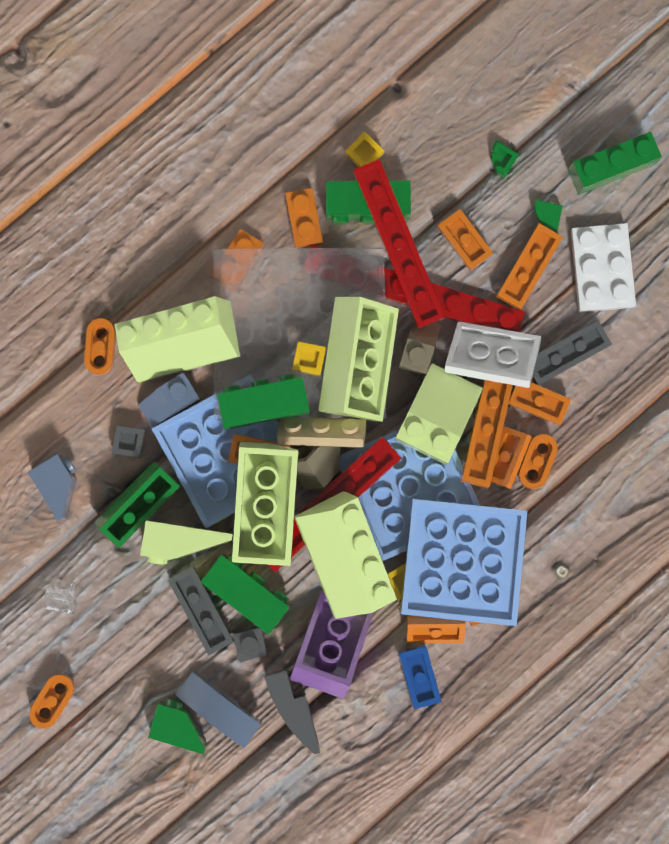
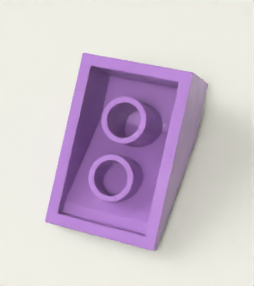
(330, 650)

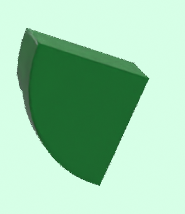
(502, 158)
(548, 214)

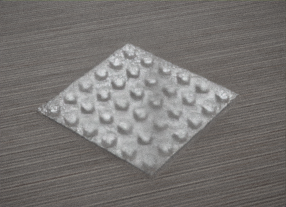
(287, 299)

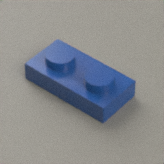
(420, 677)

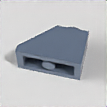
(169, 400)
(56, 484)

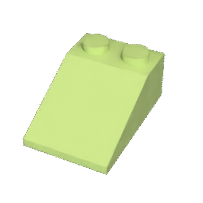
(439, 414)
(171, 541)

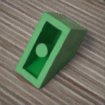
(176, 727)

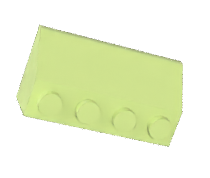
(178, 339)
(358, 358)
(264, 504)
(345, 556)

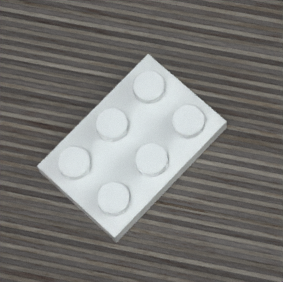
(603, 267)
(493, 354)

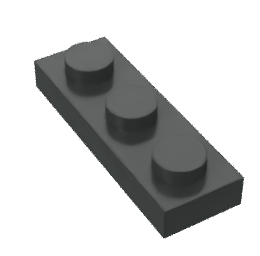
(570, 352)
(201, 610)

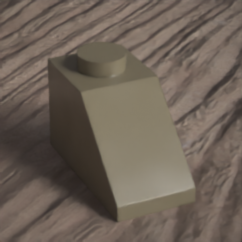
(419, 349)
(317, 466)

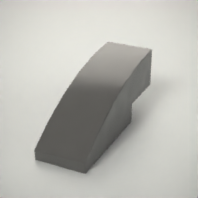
(293, 708)

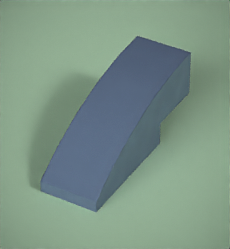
(219, 709)

